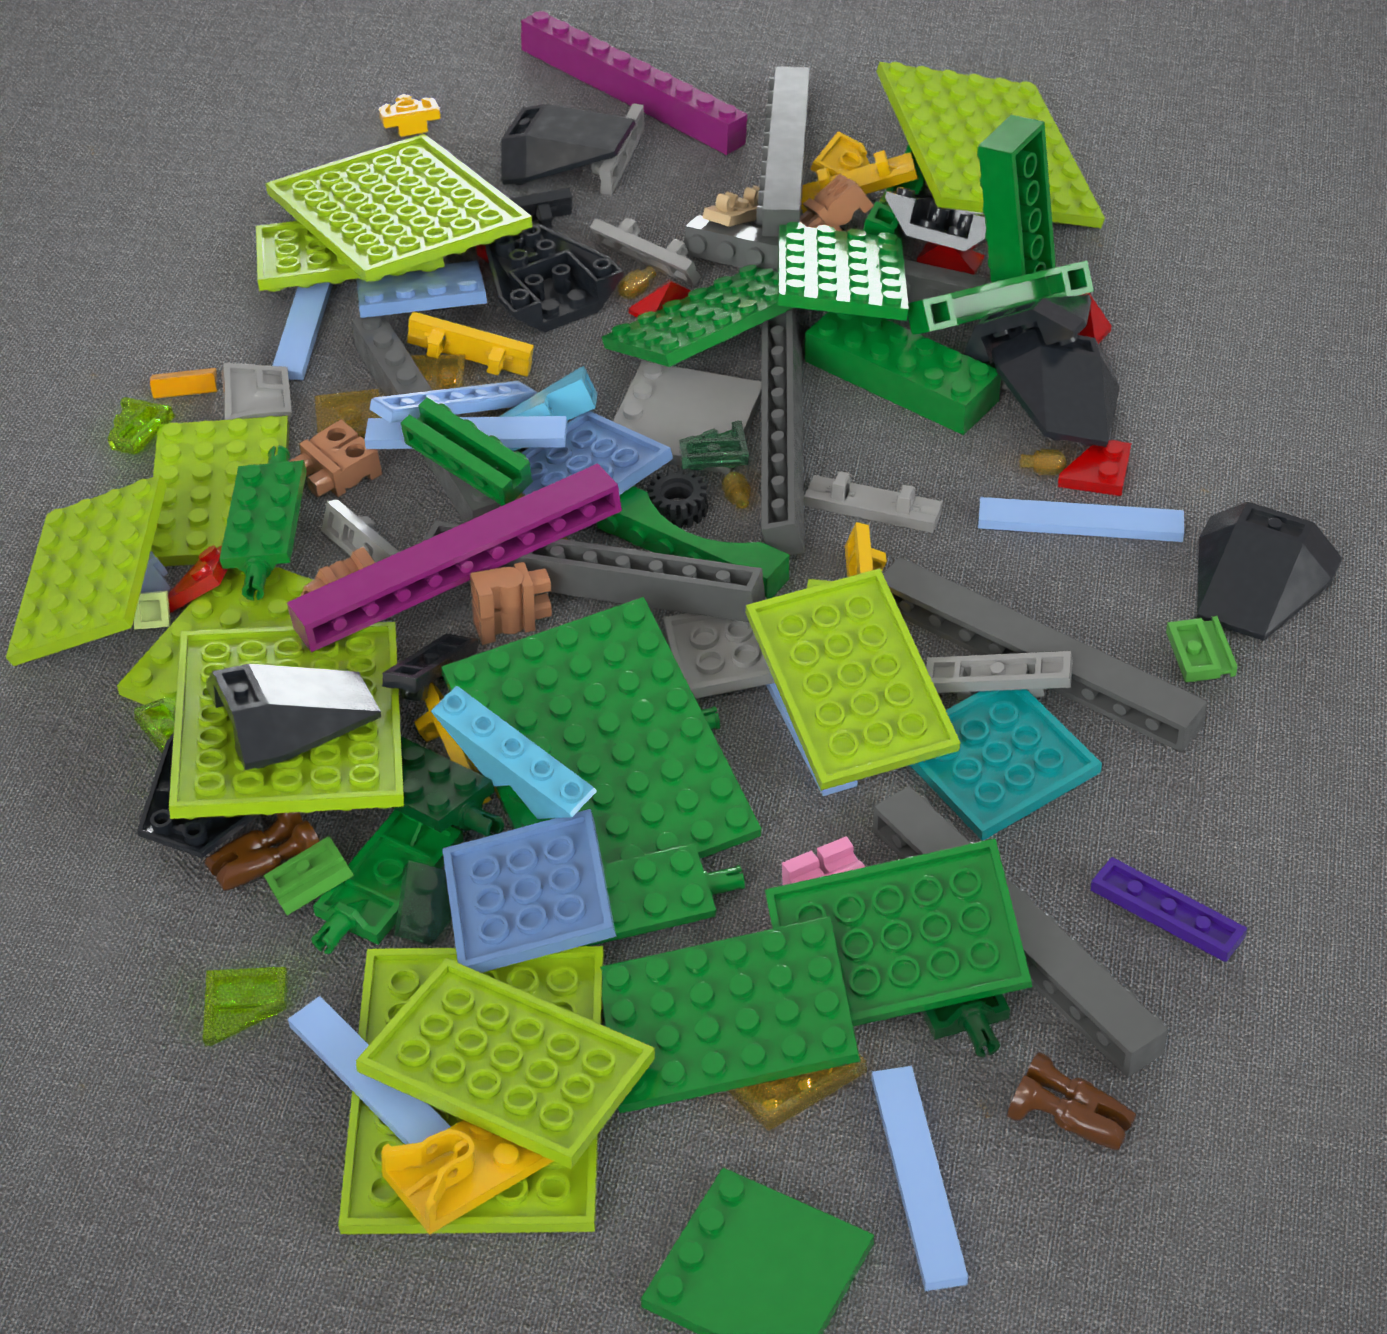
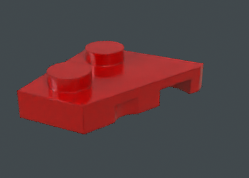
(1098, 469)
(200, 579)

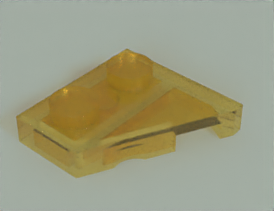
(444, 372)

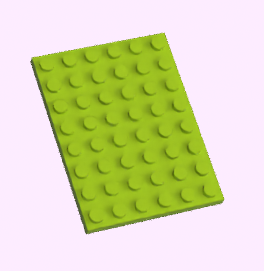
(954, 112)
(398, 207)
(342, 774)
(543, 1202)

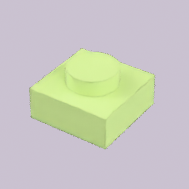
(152, 610)

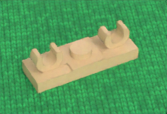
(734, 210)

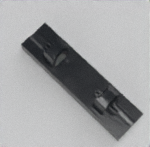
(546, 205)
(424, 666)

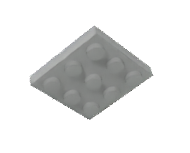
(716, 654)

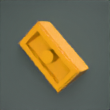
(183, 383)

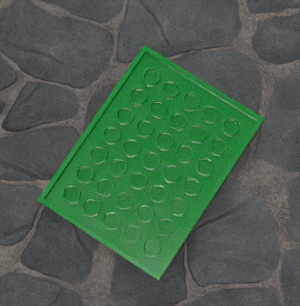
(625, 721)

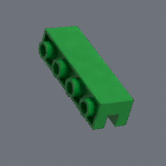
(467, 452)

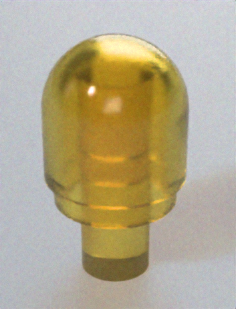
(635, 283)
(1044, 461)
(736, 489)

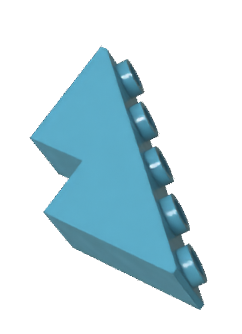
(566, 397)
(512, 758)

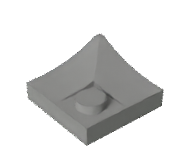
(255, 391)

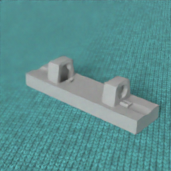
(612, 169)
(625, 241)
(873, 503)
(354, 532)
(1001, 672)

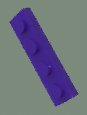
(1168, 909)

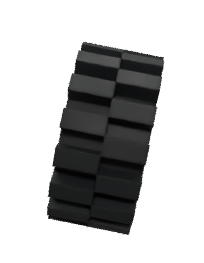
(679, 486)

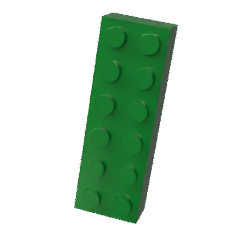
(1017, 199)
(904, 368)

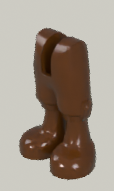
(252, 852)
(1082, 1111)

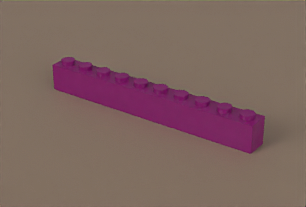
(634, 82)
(451, 556)

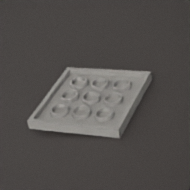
(685, 403)

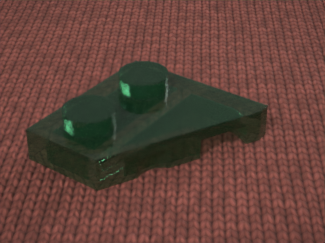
(715, 449)
(423, 903)

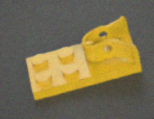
(455, 1172)

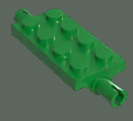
(263, 518)
(664, 890)
(371, 897)

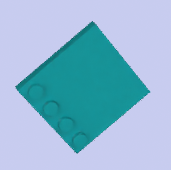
(1008, 760)

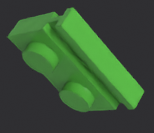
(1201, 649)
(308, 875)

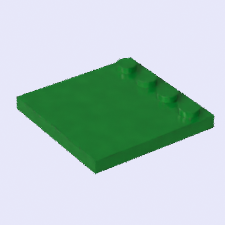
(756, 1264)

